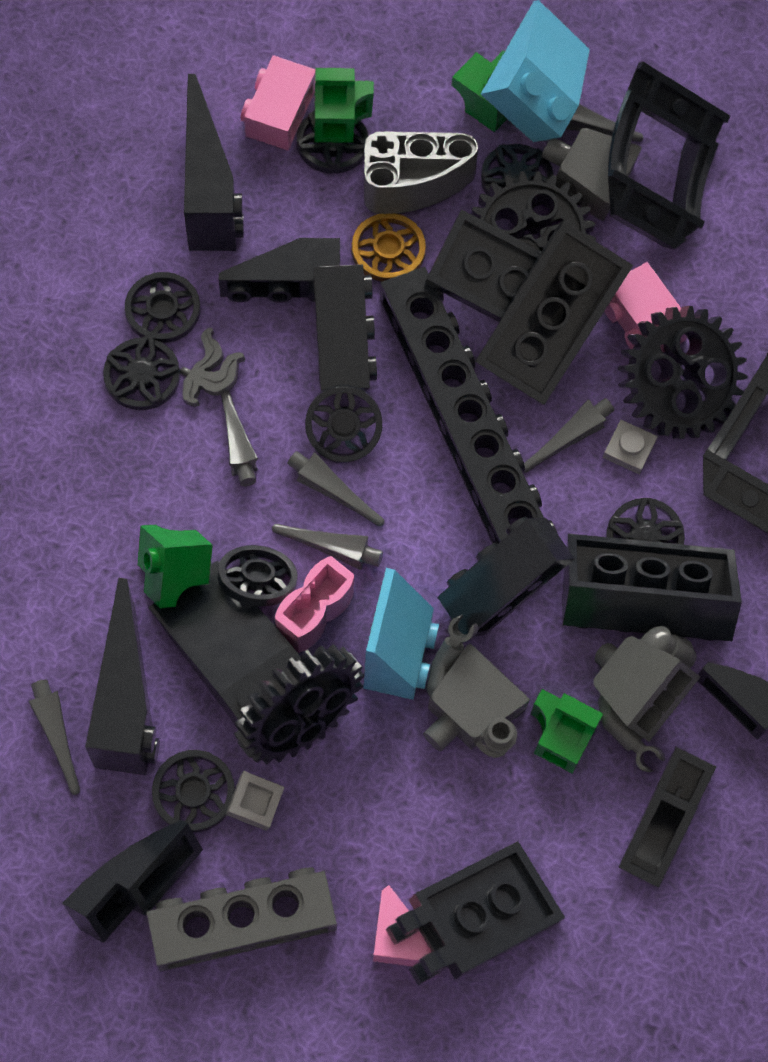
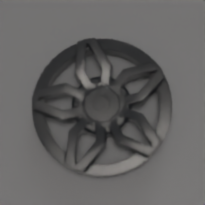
(330, 149)
(513, 168)
(162, 306)
(141, 373)
(343, 423)
(646, 529)
(256, 576)
(193, 789)

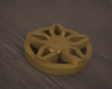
(388, 246)

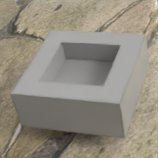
(630, 447)
(255, 800)

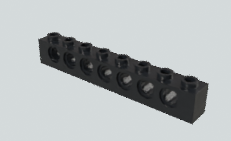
(409, 295)

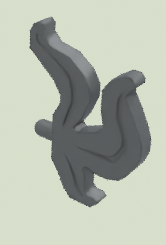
(201, 377)

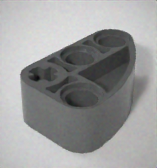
(416, 169)

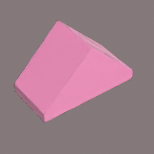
(404, 953)

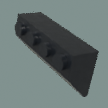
(651, 585)

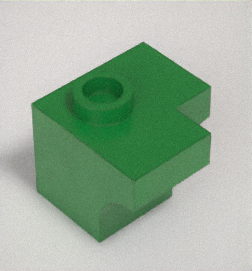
(470, 83)
(340, 104)
(172, 562)
(565, 728)

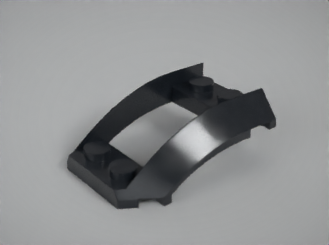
(690, 117)
(726, 482)

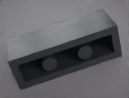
(343, 326)
(505, 575)

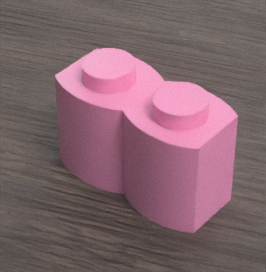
(321, 599)

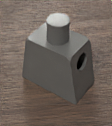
(587, 168)

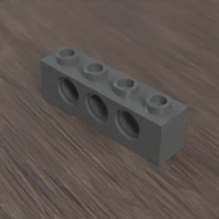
(176, 949)

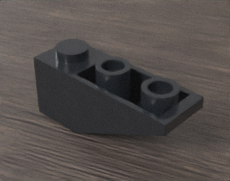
(281, 271)

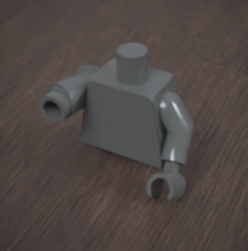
(643, 686)
(471, 698)

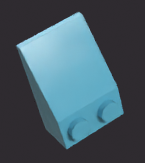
(539, 76)
(399, 639)

